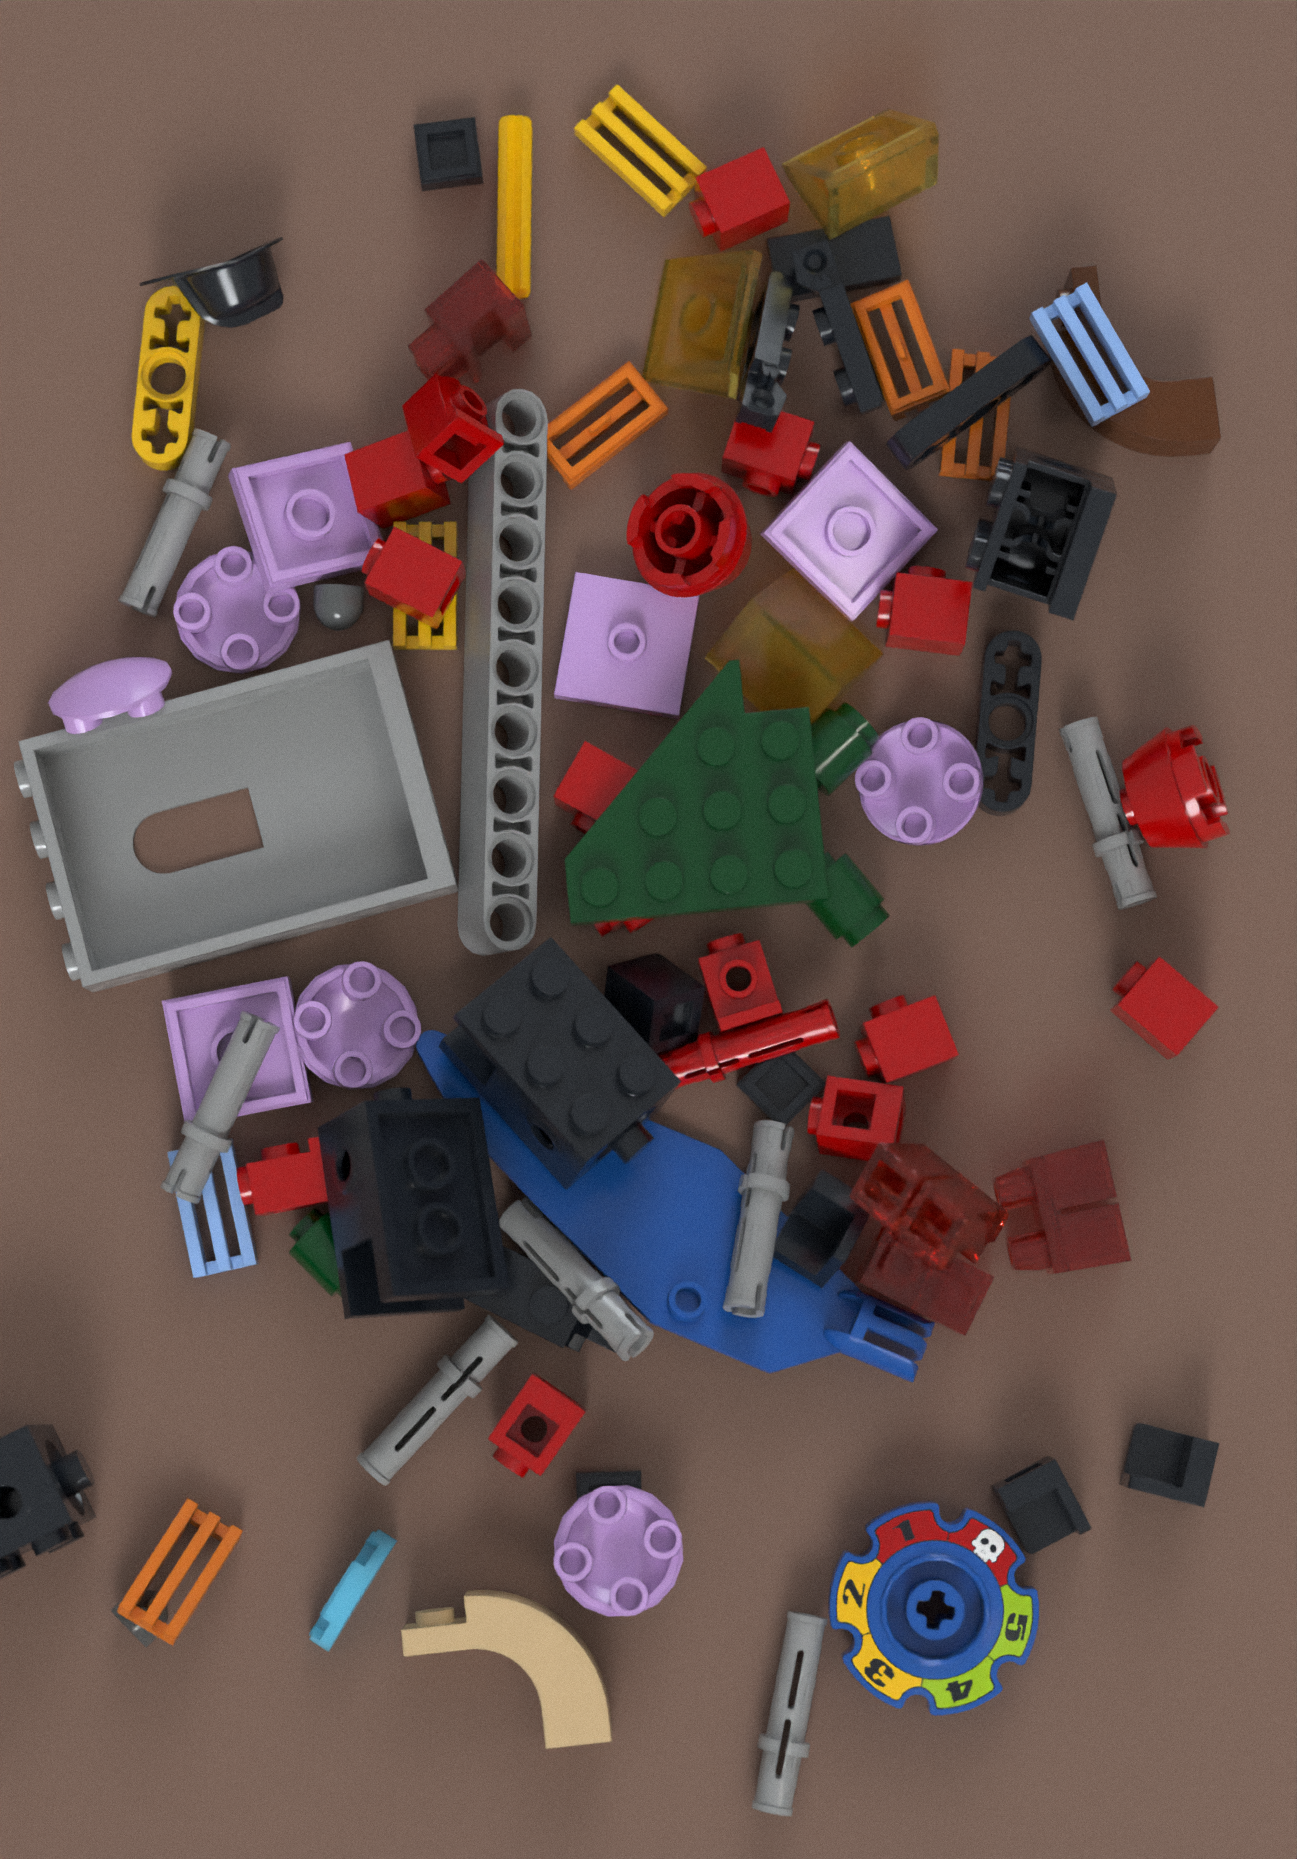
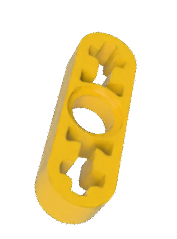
(147, 421)

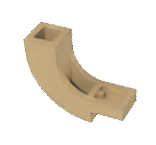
(540, 1642)

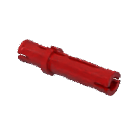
(757, 1042)

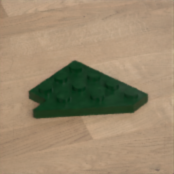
(708, 820)

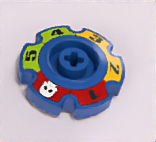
(960, 1653)

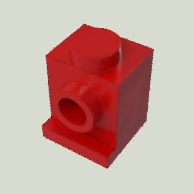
(453, 417)
(731, 1007)
(852, 1100)
(284, 1179)
(541, 1400)

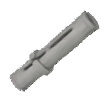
(175, 522)
(1114, 835)
(219, 1108)
(755, 1238)
(592, 1296)
(455, 1380)
(776, 1791)

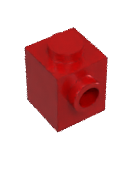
(739, 200)
(774, 459)
(393, 483)
(413, 576)
(925, 611)
(591, 785)
(1161, 1006)
(904, 1039)

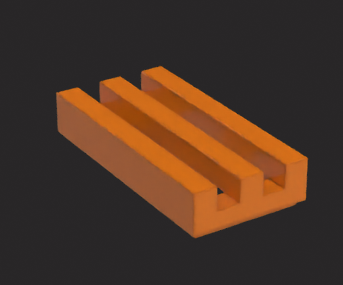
(643, 392)
(919, 396)
(972, 470)
(207, 1526)

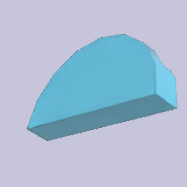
(351, 1589)

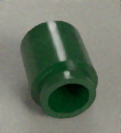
(840, 745)
(852, 902)
(316, 1250)

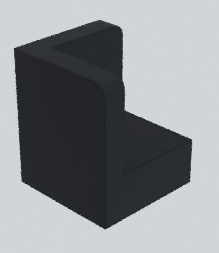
(656, 1000)
(820, 1229)
(1169, 1464)
(1040, 1505)

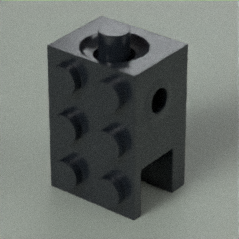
(1041, 530)
(560, 1064)
(411, 1205)
(40, 1495)

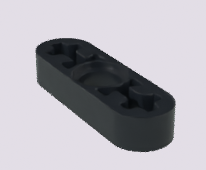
(968, 402)
(1027, 678)

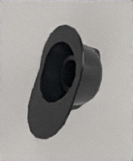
(234, 290)

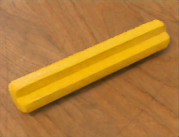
(514, 203)

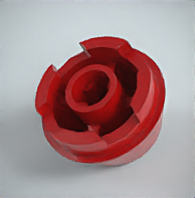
(689, 535)
(1173, 792)

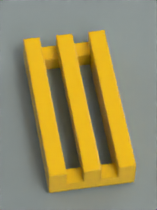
(604, 115)
(425, 641)

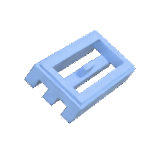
(1108, 338)
(241, 1219)

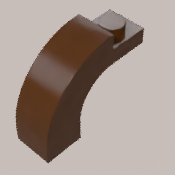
(1170, 422)

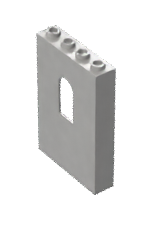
(332, 792)

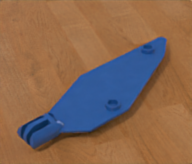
(668, 1243)

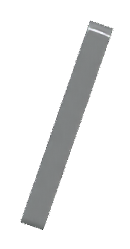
(490, 700)

